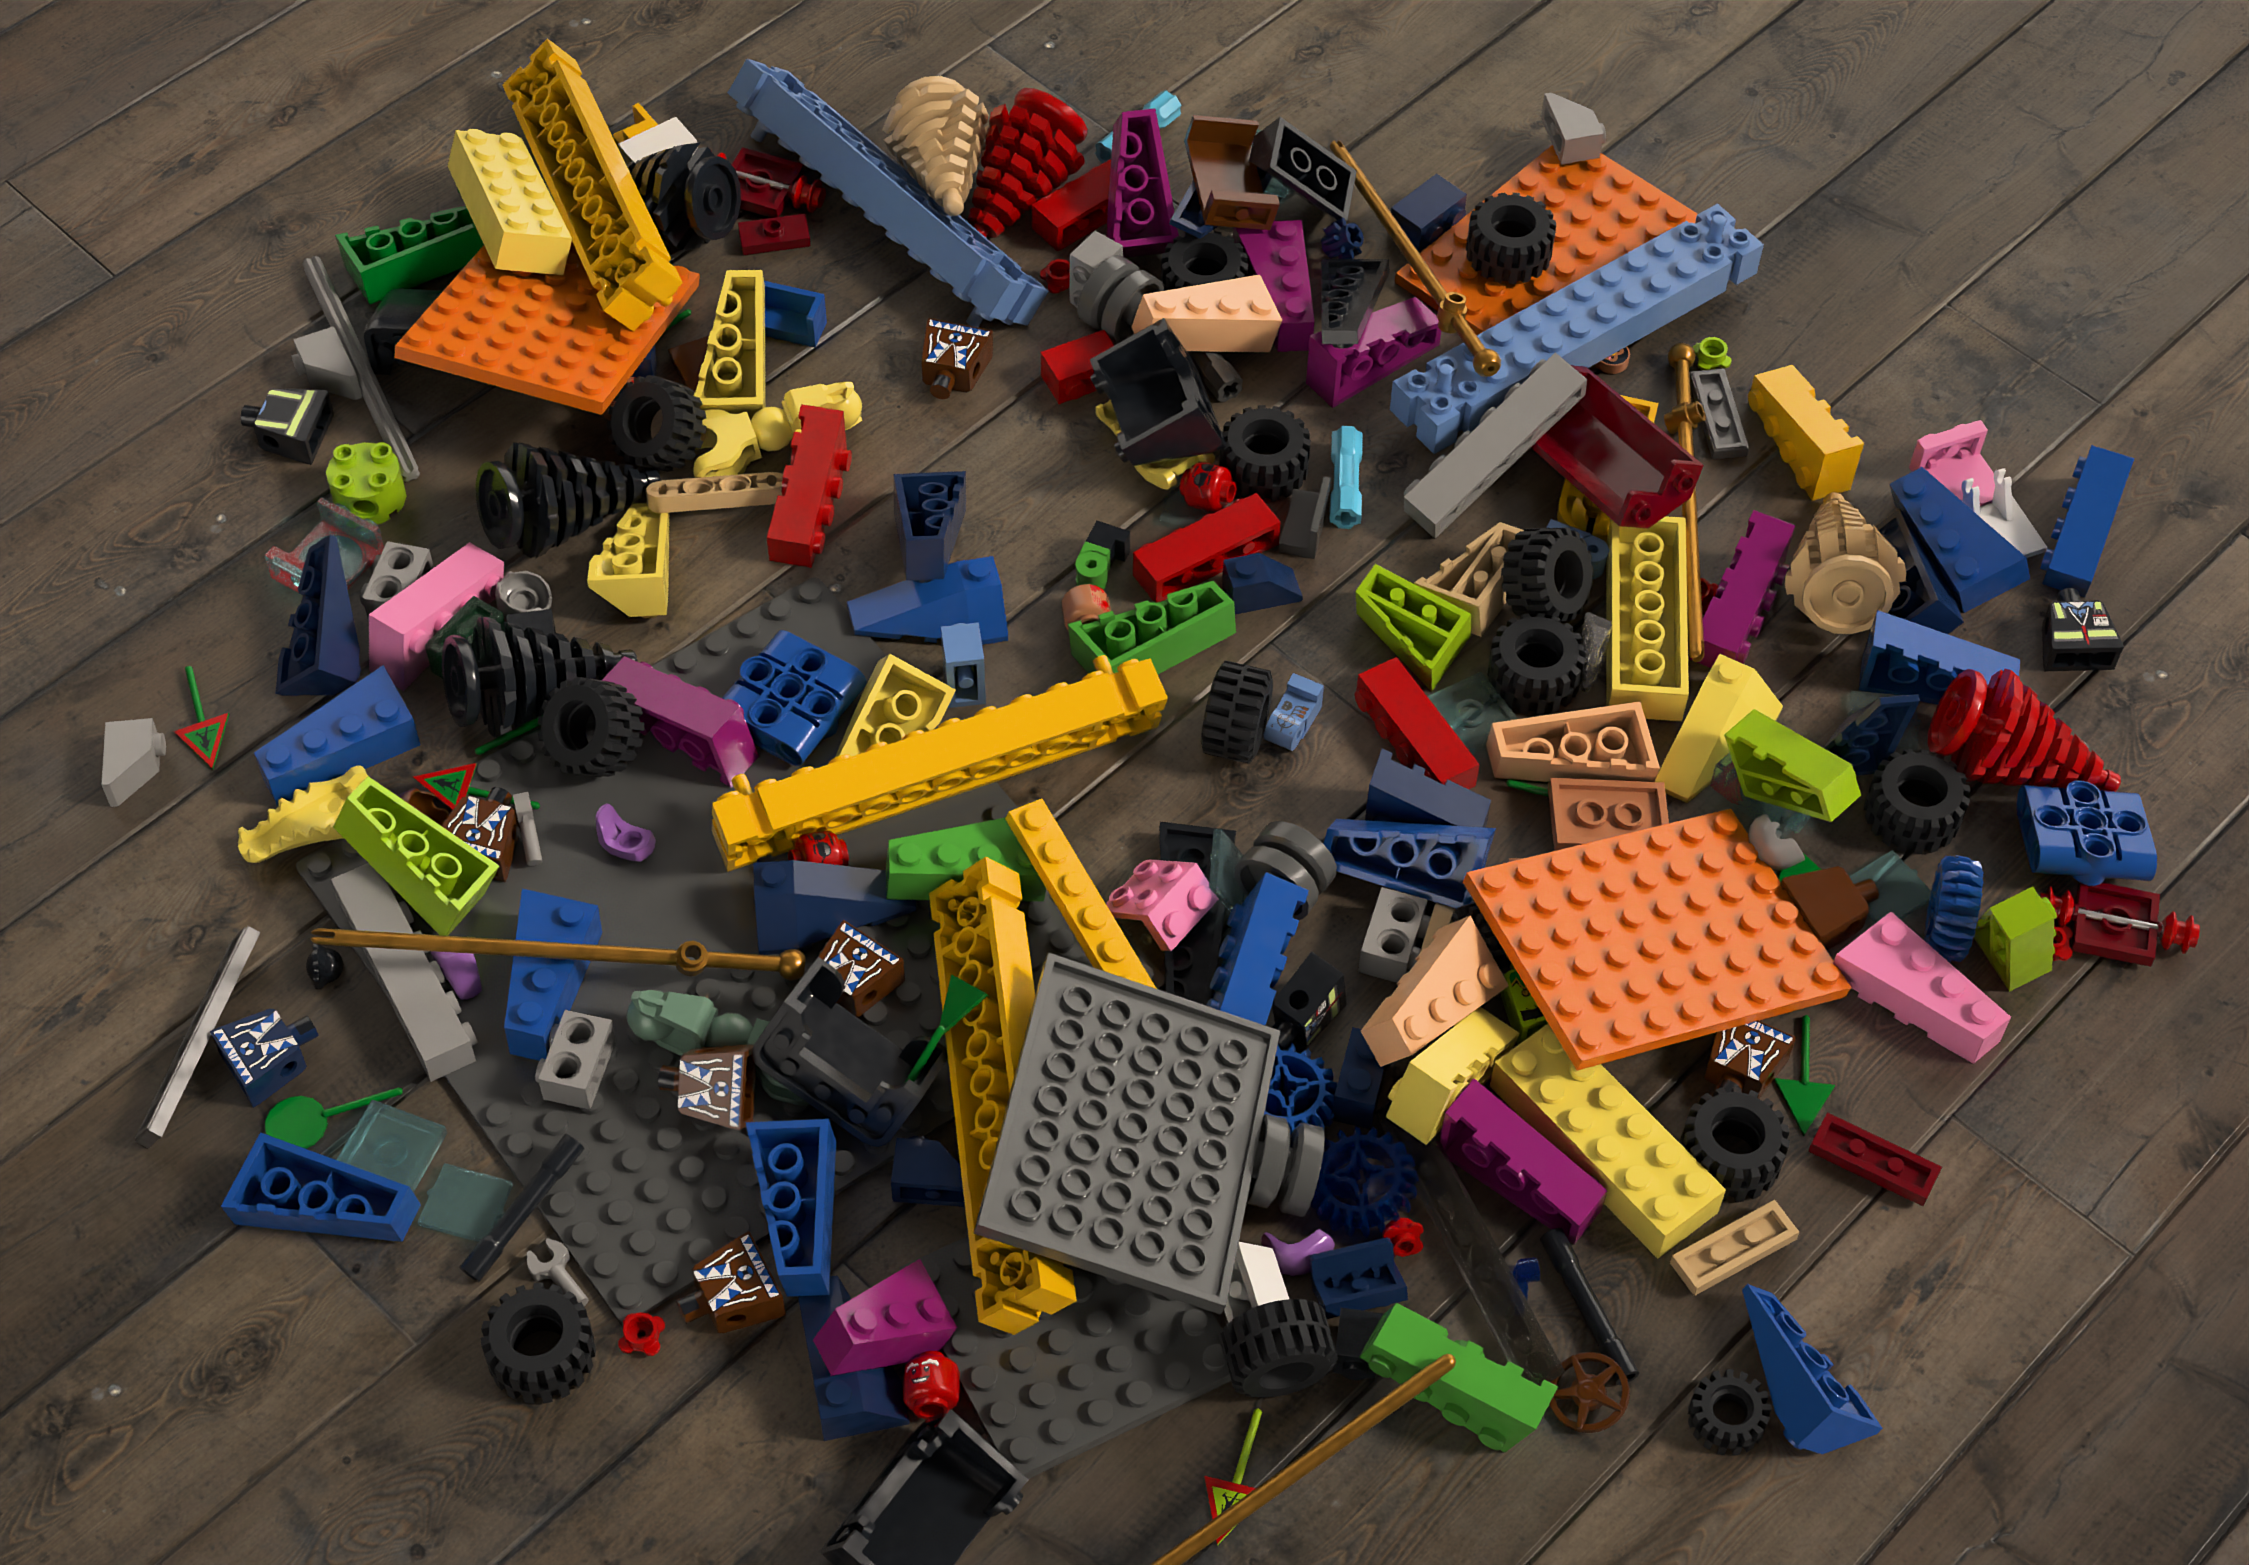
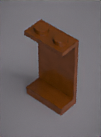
(1224, 176)

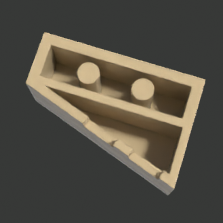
(1475, 577)

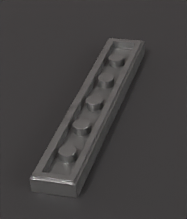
(196, 1037)

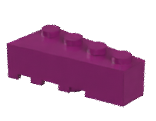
(1139, 187)
(1282, 264)
(1387, 344)
(1747, 589)
(689, 719)
(1519, 1162)

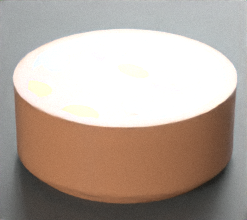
(1616, 362)

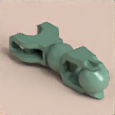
(691, 1022)

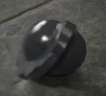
(324, 965)

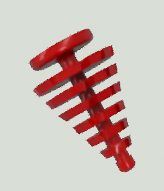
(1024, 157)
(2010, 736)

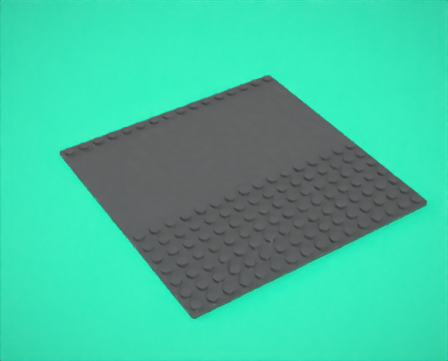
(653, 1182)

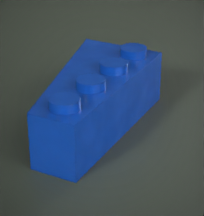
(2087, 520)
(1962, 546)
(1921, 660)
(351, 730)
(546, 986)

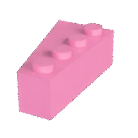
(420, 610)
(1922, 988)

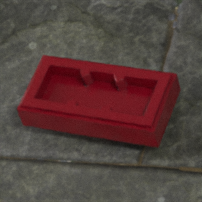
(774, 234)

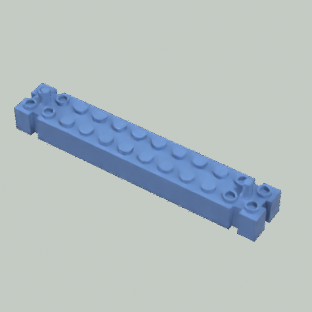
(887, 195)
(1580, 322)

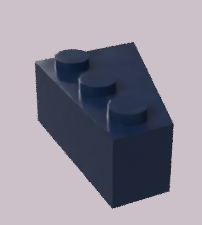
(1411, 797)

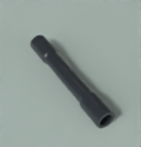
(492, 1245)
(1567, 1265)

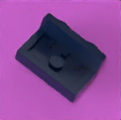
(1357, 1277)

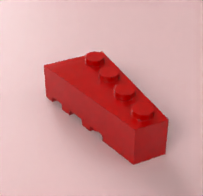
(809, 487)

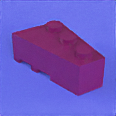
(886, 1324)

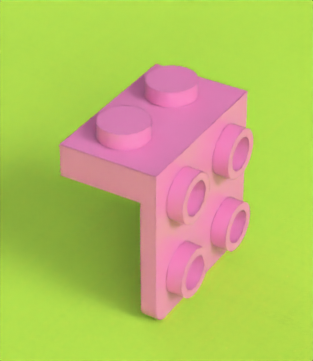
(1956, 457)
(1166, 897)

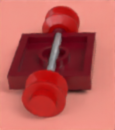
(771, 181)
(2120, 923)

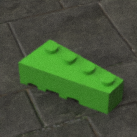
(1159, 630)
(930, 859)
(1474, 1394)

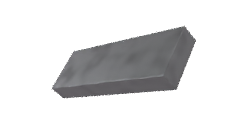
(1722, 422)

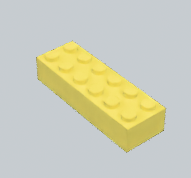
(509, 202)
(1648, 618)
(1606, 1132)

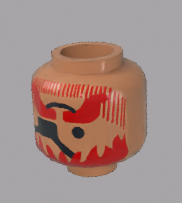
(1084, 604)

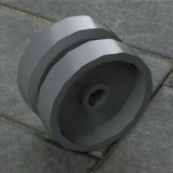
(1114, 295)
(1290, 855)
(1286, 1166)

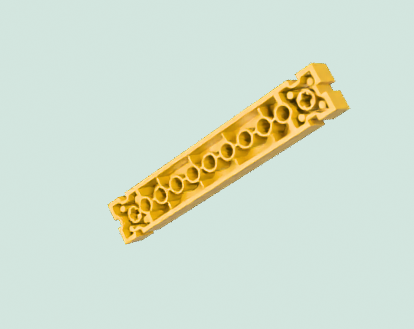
(592, 187)
(938, 762)
(988, 947)

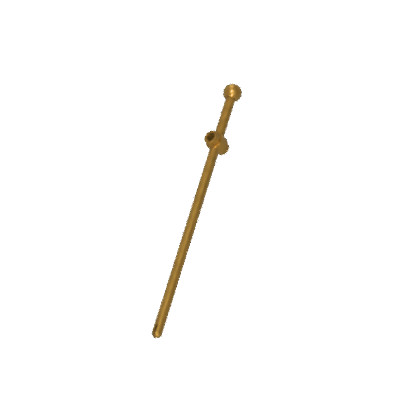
(1452, 304)
(1683, 420)
(789, 963)
(1307, 1462)

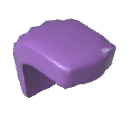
(622, 838)
(460, 971)
(1294, 1258)

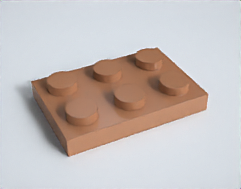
(1603, 809)

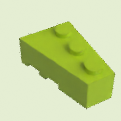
(1413, 623)
(1789, 769)
(2018, 937)

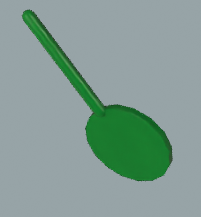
(304, 1120)

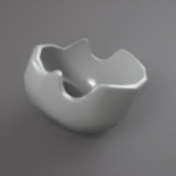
(522, 593)
(1771, 849)

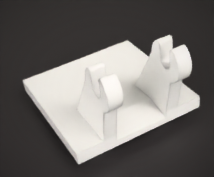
(2005, 515)

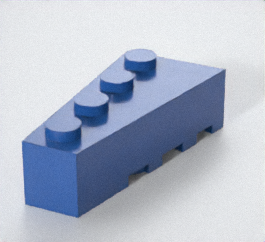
(1411, 856)
(1255, 949)
(797, 1193)
(316, 1194)

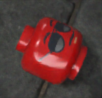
(1207, 487)
(820, 848)

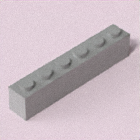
(1494, 444)
(406, 975)

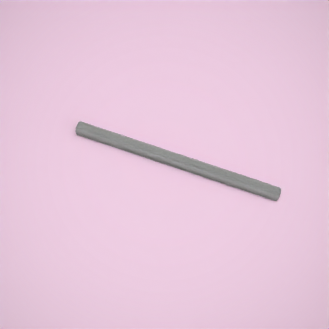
(367, 380)

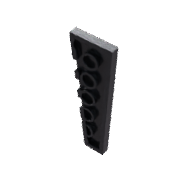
(1349, 297)
(1196, 957)

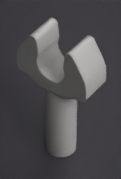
(527, 828)
(555, 1269)

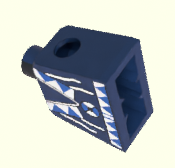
(263, 1052)

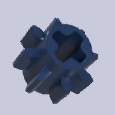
(1342, 240)

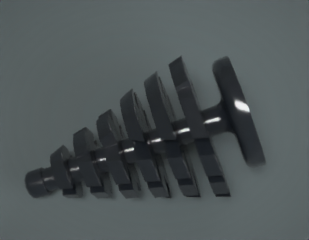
(688, 194)
(549, 496)
(514, 671)

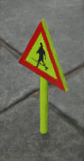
(1223, 1493)

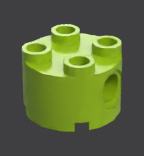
(366, 480)

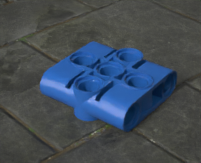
(815, 702)
(2086, 833)

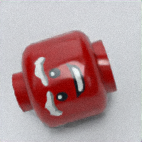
(931, 1384)

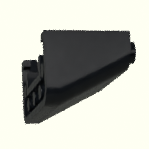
(390, 323)
(1156, 398)
(842, 1061)
(928, 1499)

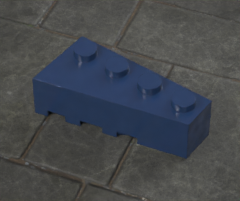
(928, 520)

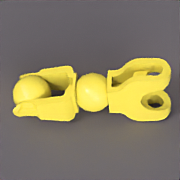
(738, 438)

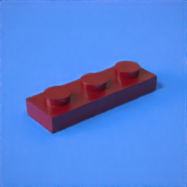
(1875, 1159)

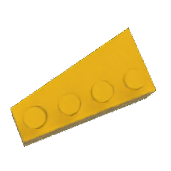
(1805, 432)

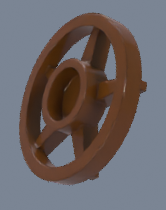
(1590, 1393)

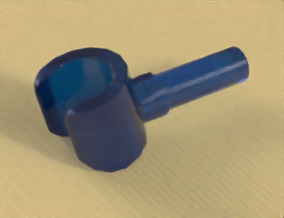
(1526, 1271)

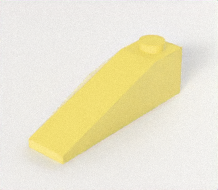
(635, 564)
(894, 704)

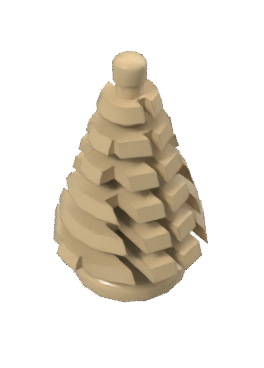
(938, 138)
(1843, 570)

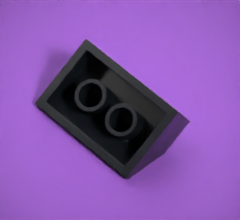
(1304, 168)

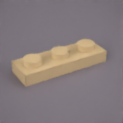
(1734, 1247)

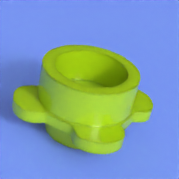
(1712, 354)

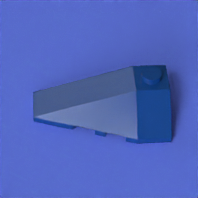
(911, 608)
(1804, 1393)

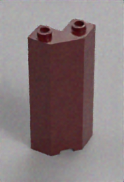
(1619, 457)

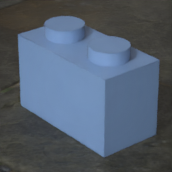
(964, 664)

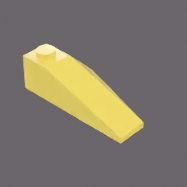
(1722, 701)

